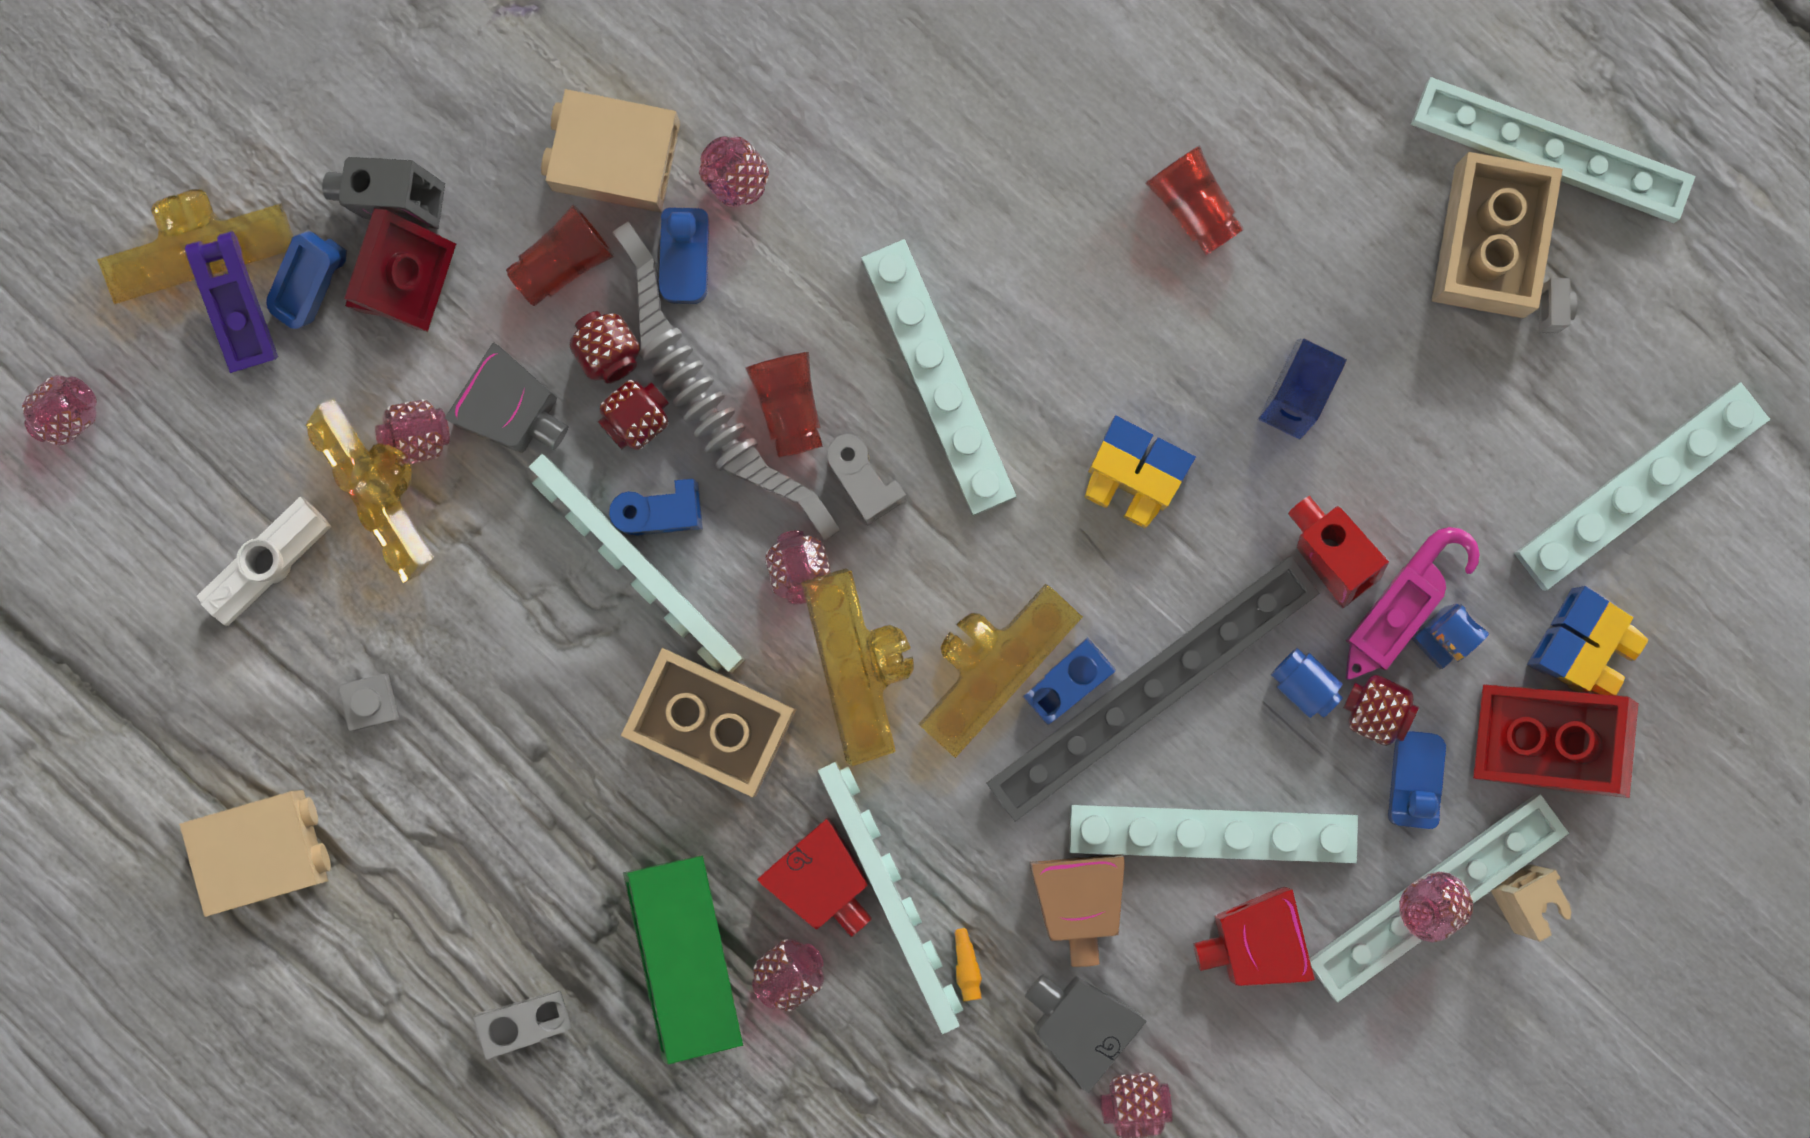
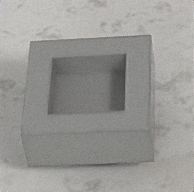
(1556, 306)
(368, 702)

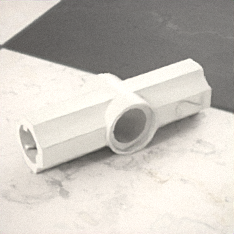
(242, 583)

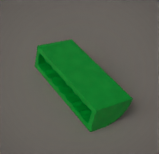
(682, 959)

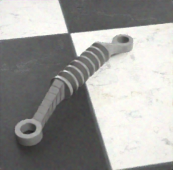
(659, 341)

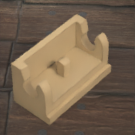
(1525, 898)

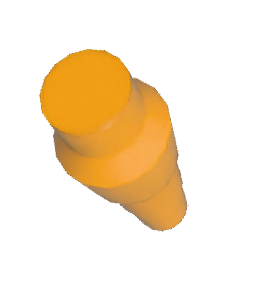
(967, 969)

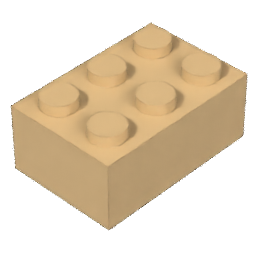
(1497, 235)
(708, 722)

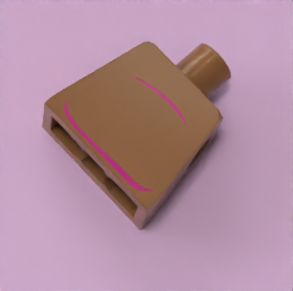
(1080, 901)

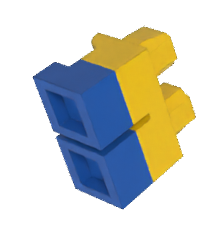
(1116, 466)
(1583, 642)

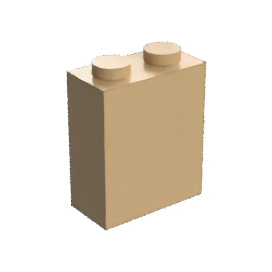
(611, 150)
(255, 852)

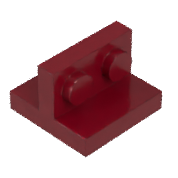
(399, 271)

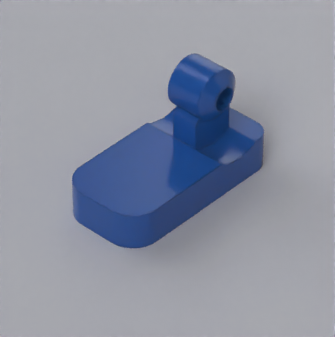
(684, 255)
(304, 279)
(1417, 780)

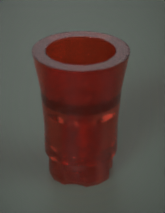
(1197, 200)
(559, 257)
(787, 402)

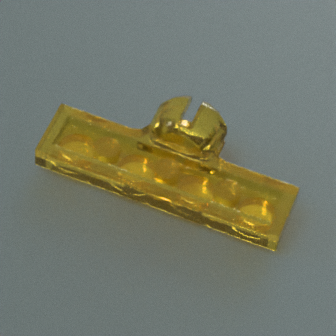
(185, 221)
(374, 485)
(855, 664)
(995, 665)

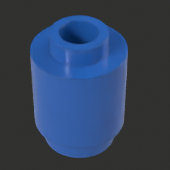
(1308, 683)

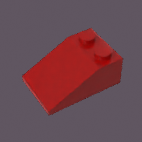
(1556, 740)

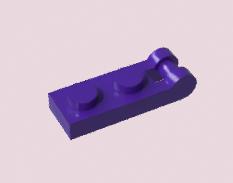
(231, 303)

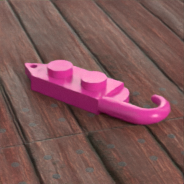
(1405, 604)

